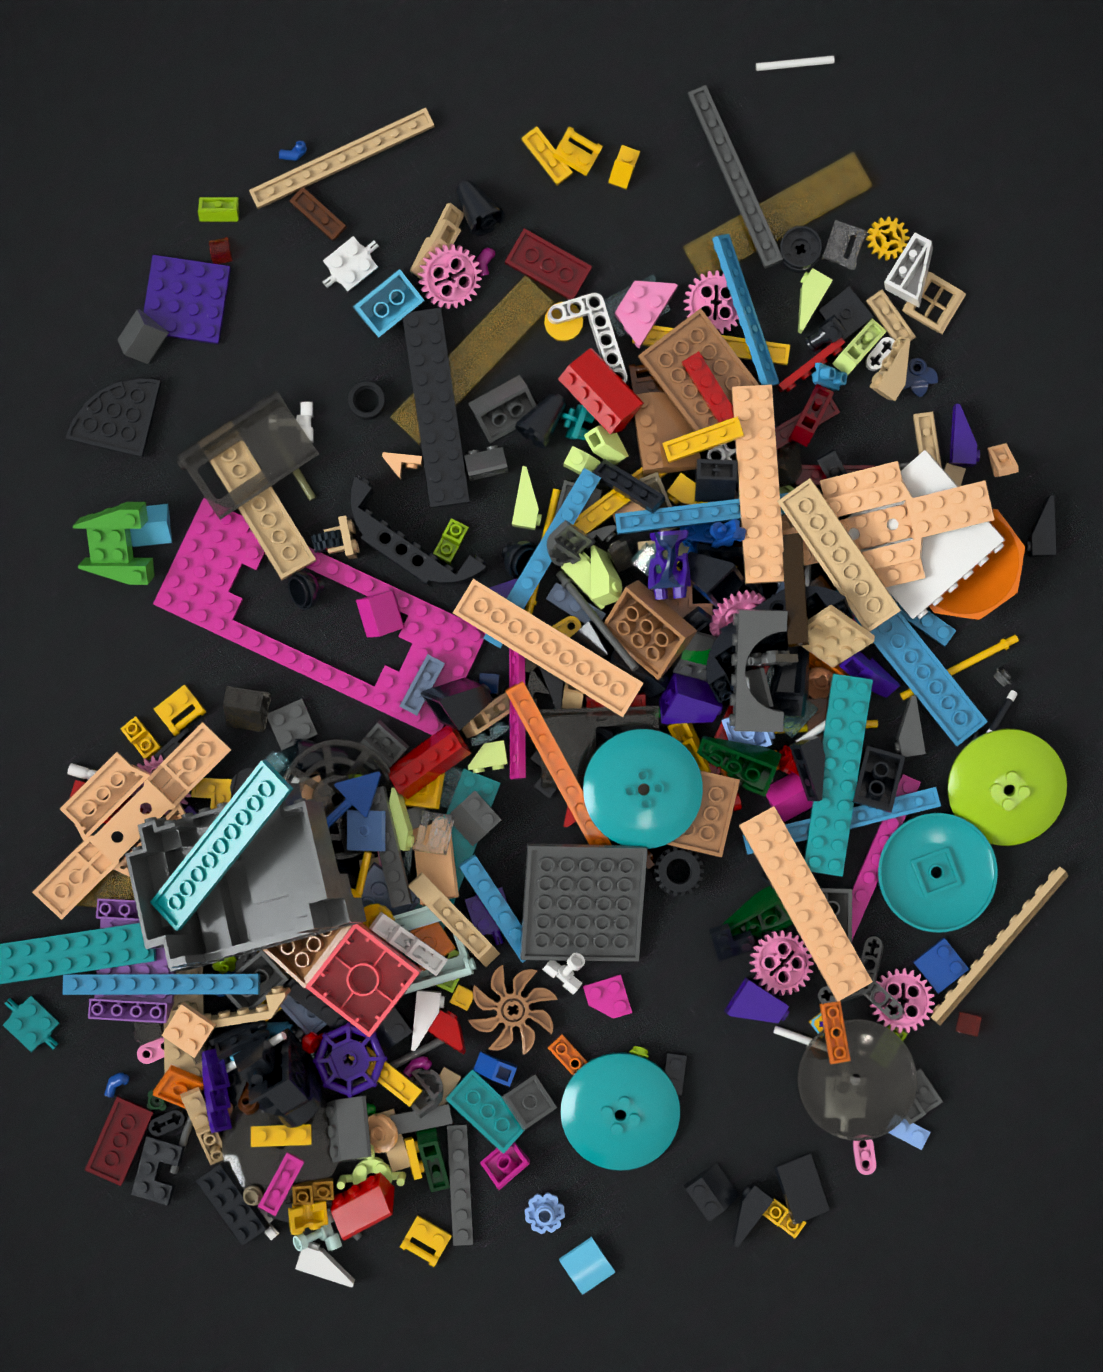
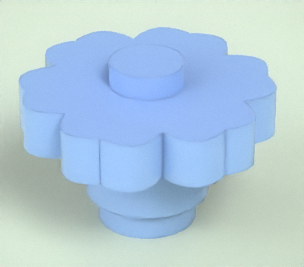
(544, 1213)

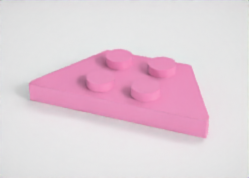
(643, 307)

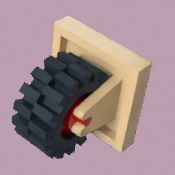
(338, 539)

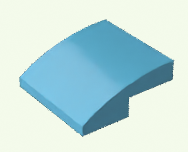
(587, 1265)

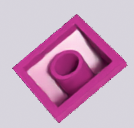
(380, 614)
(788, 797)
(505, 1166)

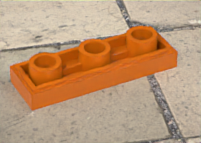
(836, 1045)
(566, 1053)

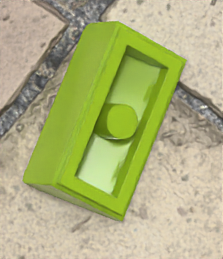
(218, 209)

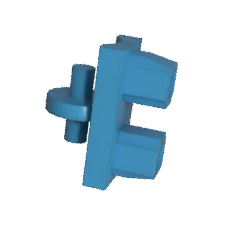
(829, 377)

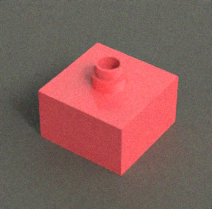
(363, 978)

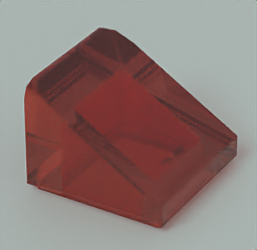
(220, 251)
(968, 1024)

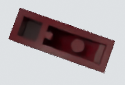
(811, 415)

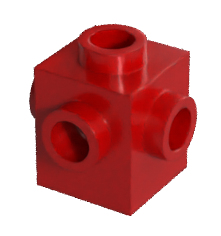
(787, 761)

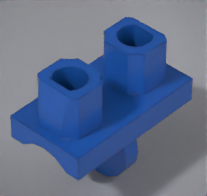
(726, 533)

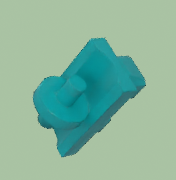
(574, 422)

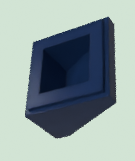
(491, 681)

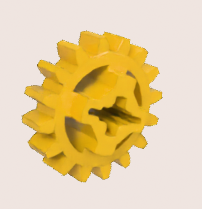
(895, 241)

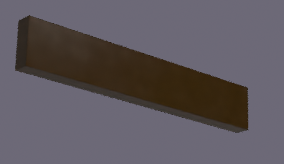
(795, 590)

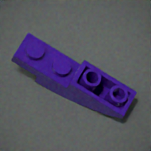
(862, 667)

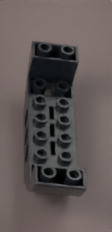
(374, 531)
(720, 655)

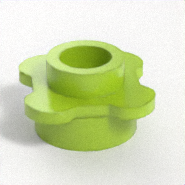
(639, 1051)

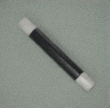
(1003, 711)

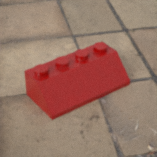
(601, 391)
(428, 761)

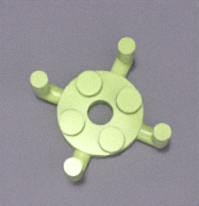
(371, 1165)

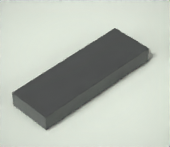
(410, 1122)

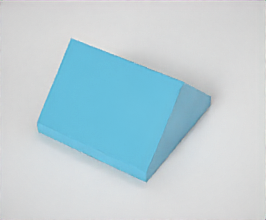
(156, 530)

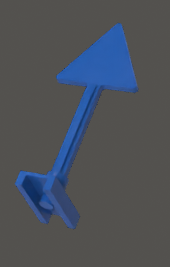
(358, 793)

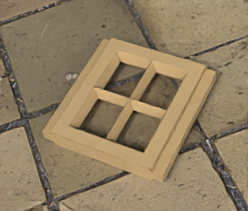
(949, 310)

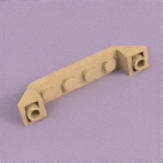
(453, 919)
(243, 1015)

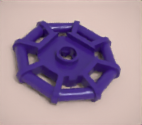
(345, 1070)

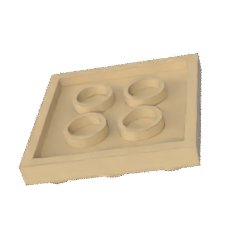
(835, 636)

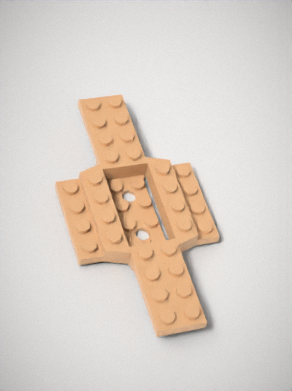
(916, 517)
(104, 794)

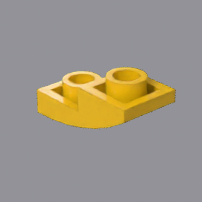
(141, 738)
(780, 1216)

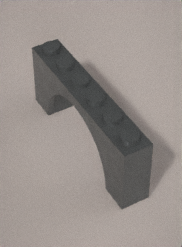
(752, 627)

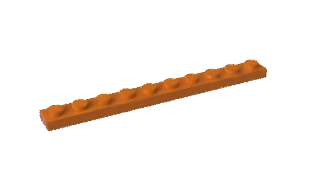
(555, 762)

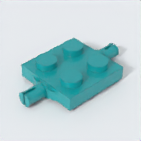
(31, 1023)

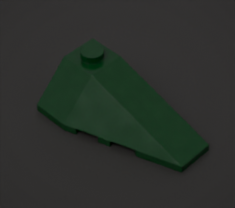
(743, 761)
(760, 914)

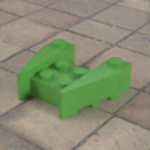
(112, 545)

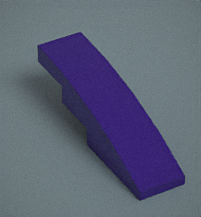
(215, 1091)

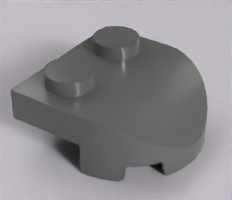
(566, 544)
(385, 744)
(432, 1091)

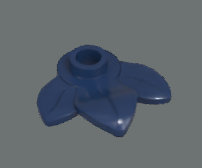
(919, 380)

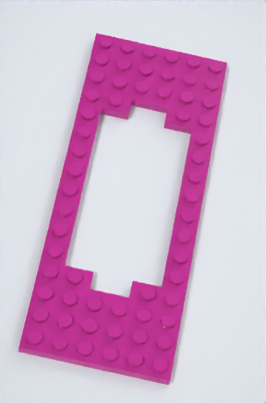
(200, 592)

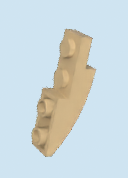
(445, 233)
(196, 1109)

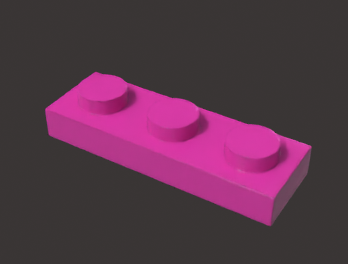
(281, 1183)

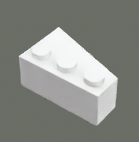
(910, 270)

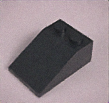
(878, 779)
(391, 1030)

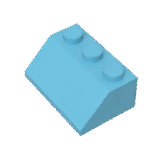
(388, 303)

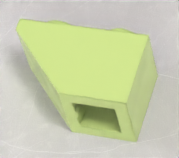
(606, 445)
(489, 755)

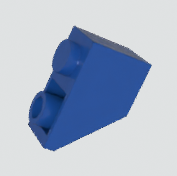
(495, 1068)

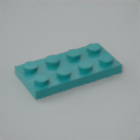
(485, 1111)

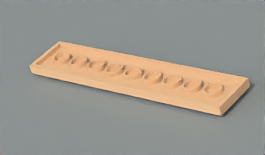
(758, 484)
(547, 648)
(805, 904)

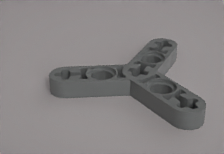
(874, 987)

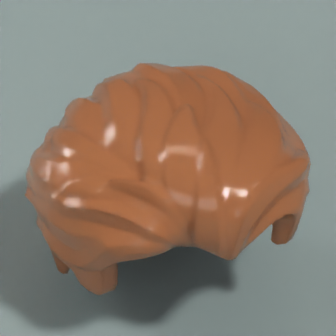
(819, 682)

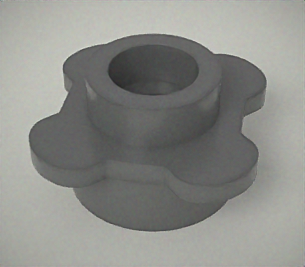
(1003, 677)

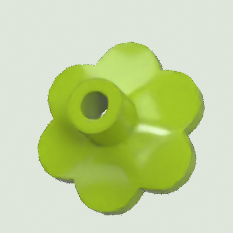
(226, 965)

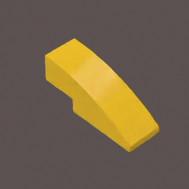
(687, 736)

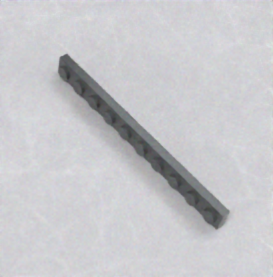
(735, 176)

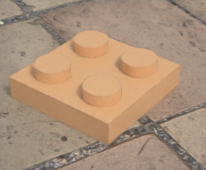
(189, 1029)

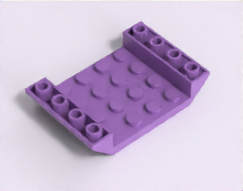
(129, 1007)

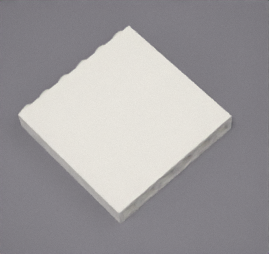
(944, 555)

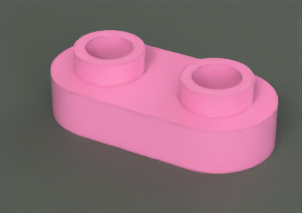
(155, 1049)
(862, 1154)

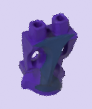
(669, 576)

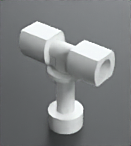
(305, 419)
(565, 972)

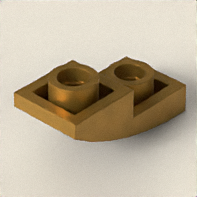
(310, 1191)

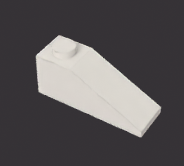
(426, 1010)
(321, 1264)

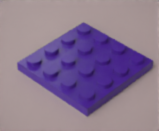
(187, 297)

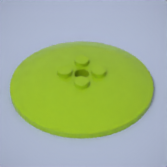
(1001, 760)

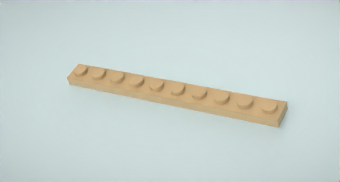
(342, 158)
(1003, 940)

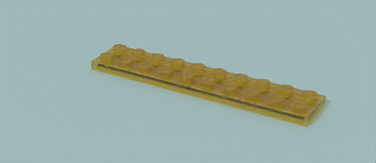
(786, 210)
(485, 346)

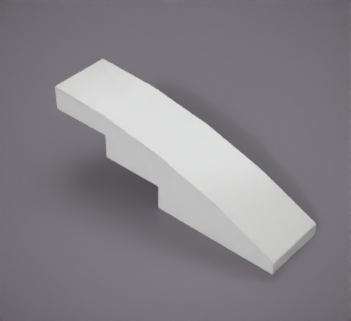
(408, 943)

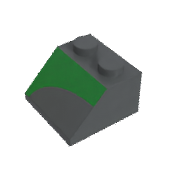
(694, 658)

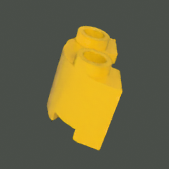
(307, 1216)

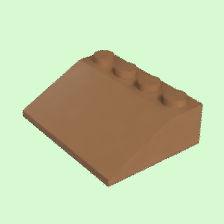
(657, 423)
(649, 629)
(306, 956)

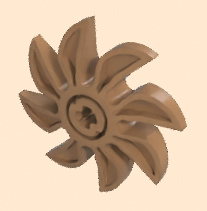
(538, 1015)

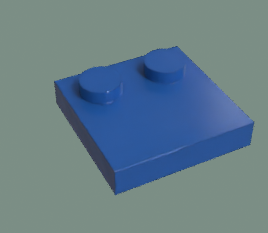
(940, 965)

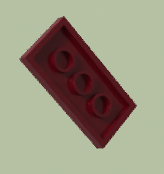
(548, 264)
(119, 1140)

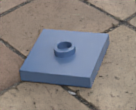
(366, 833)

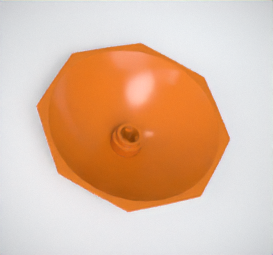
(990, 583)

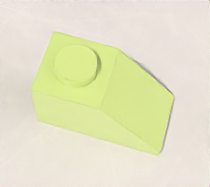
(578, 460)

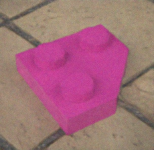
(608, 997)

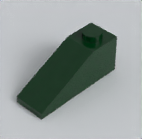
(433, 1159)

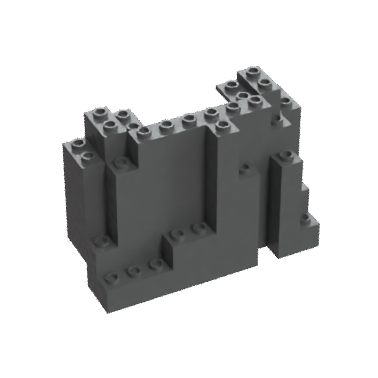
(270, 896)

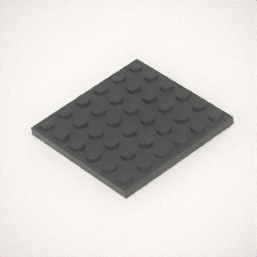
(583, 902)

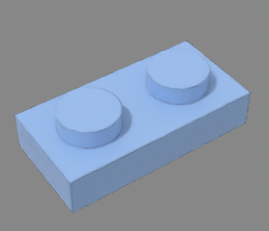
(911, 1133)

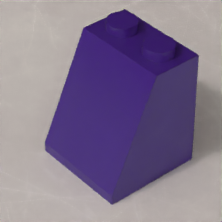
(688, 701)
(756, 1004)

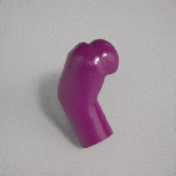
(483, 259)
(419, 1062)

